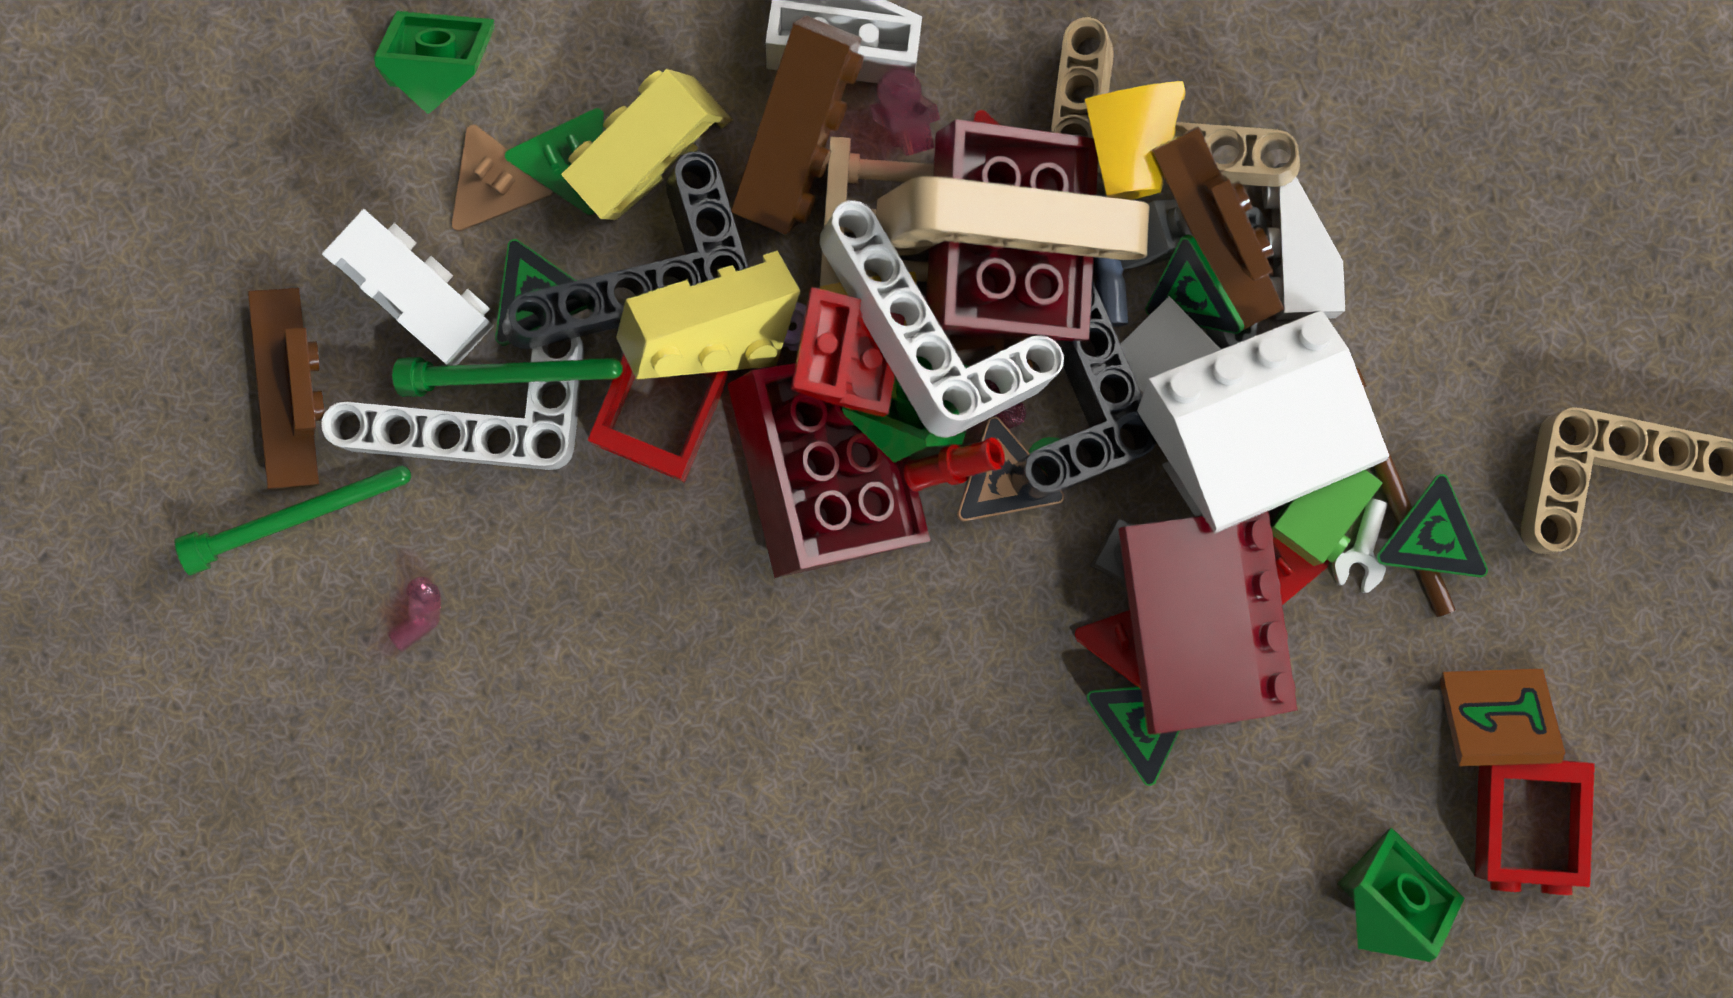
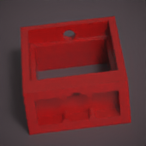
(647, 455)
(1491, 818)

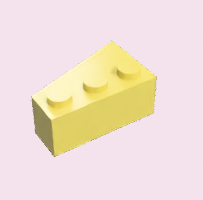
(642, 142)
(711, 325)

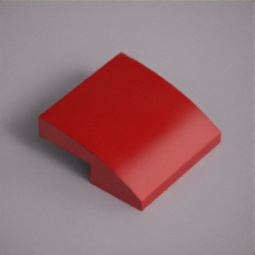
(840, 357)

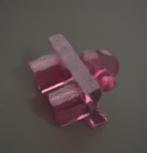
(905, 111)

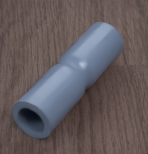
(1112, 289)

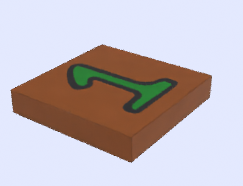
(1501, 717)

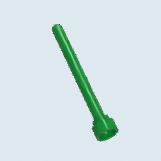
(416, 376)
(198, 551)

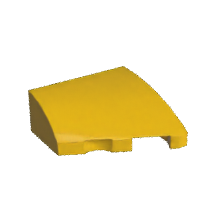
(1126, 130)

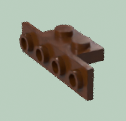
(1219, 224)
(285, 387)

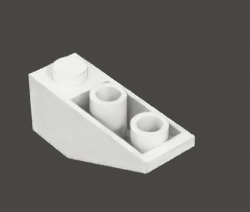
(1305, 259)

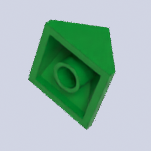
(431, 54)
(902, 430)
(1400, 901)

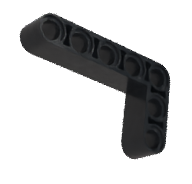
(598, 291)
(1103, 417)

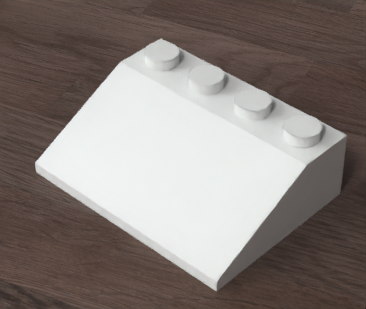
(1264, 420)

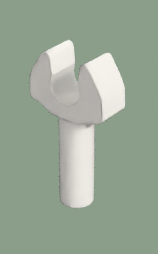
(1363, 549)

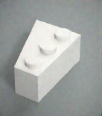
(887, 31)
(409, 288)

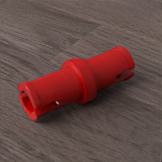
(954, 464)

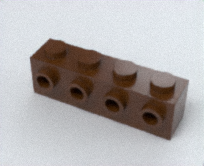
(797, 124)

